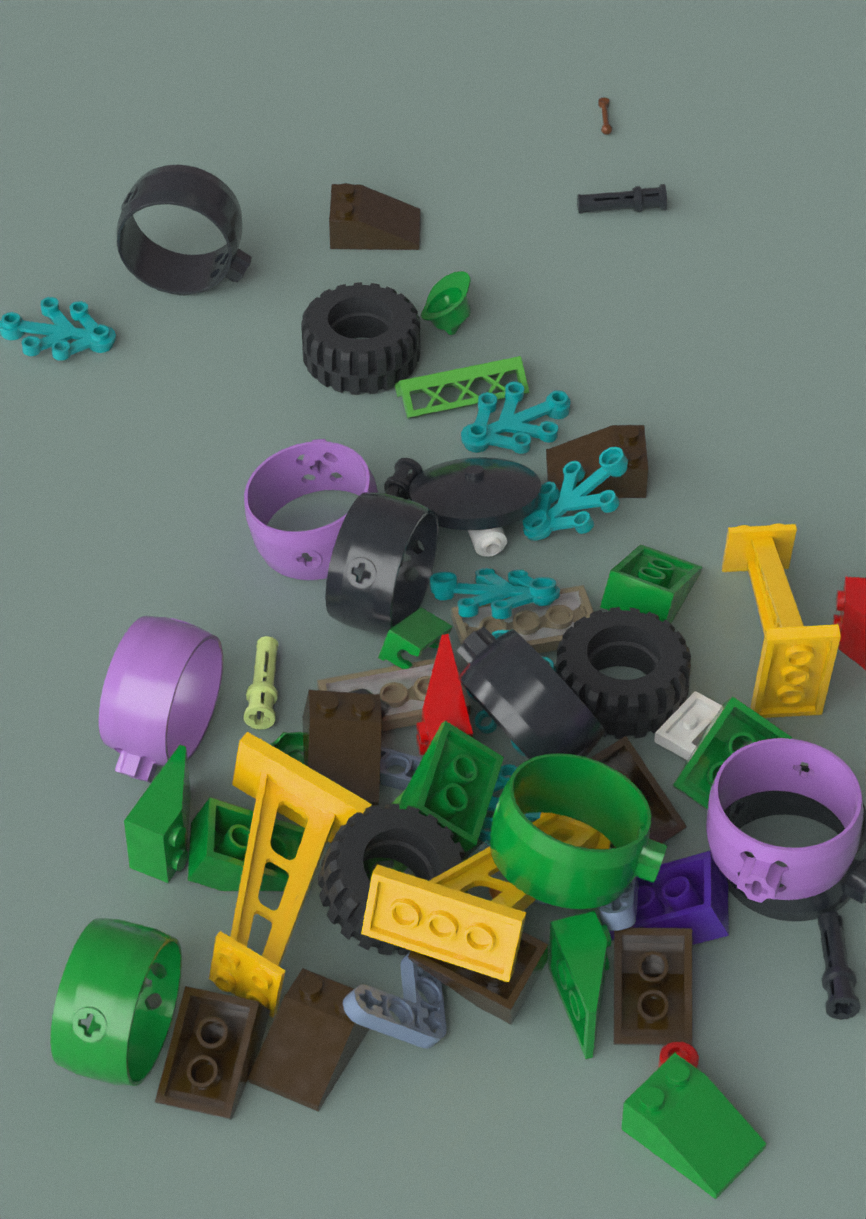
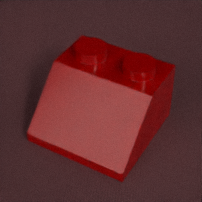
(852, 619)

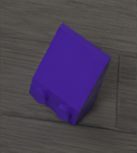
(686, 895)

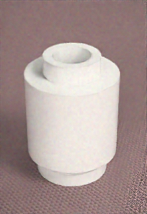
(488, 541)

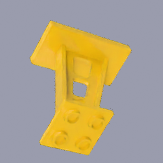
(794, 657)
(318, 806)
(457, 926)

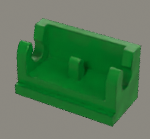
(413, 635)

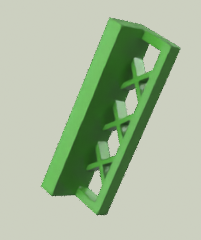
(455, 378)

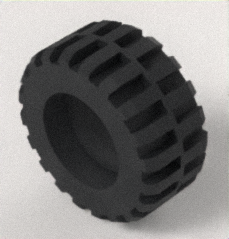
(360, 364)
(628, 641)
(380, 833)

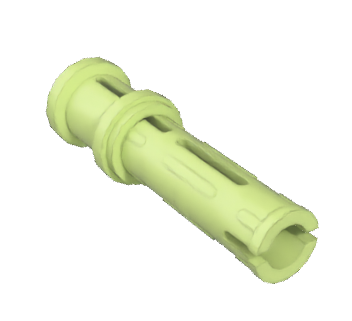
(265, 654)

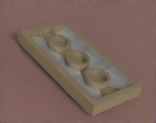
(536, 624)
(398, 687)

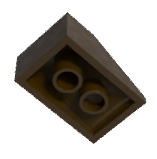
(371, 220)
(588, 450)
(344, 740)
(626, 760)
(652, 986)
(486, 992)
(308, 1042)
(211, 1052)

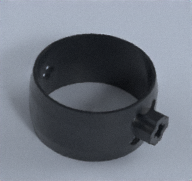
(171, 270)
(378, 534)
(526, 696)
(789, 803)

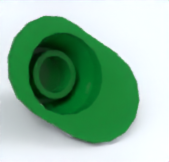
(448, 302)

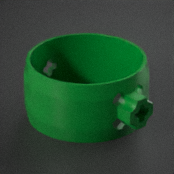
(564, 872)
(108, 980)

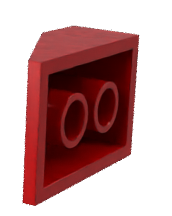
(443, 698)

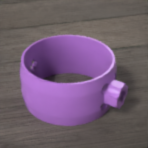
(281, 481)
(159, 693)
(776, 767)

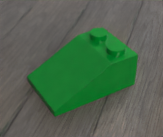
(650, 583)
(728, 732)
(455, 783)
(160, 822)
(220, 844)
(578, 971)
(691, 1126)

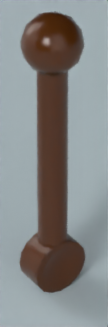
(604, 104)

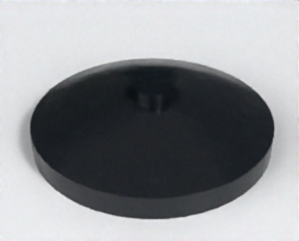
(477, 492)

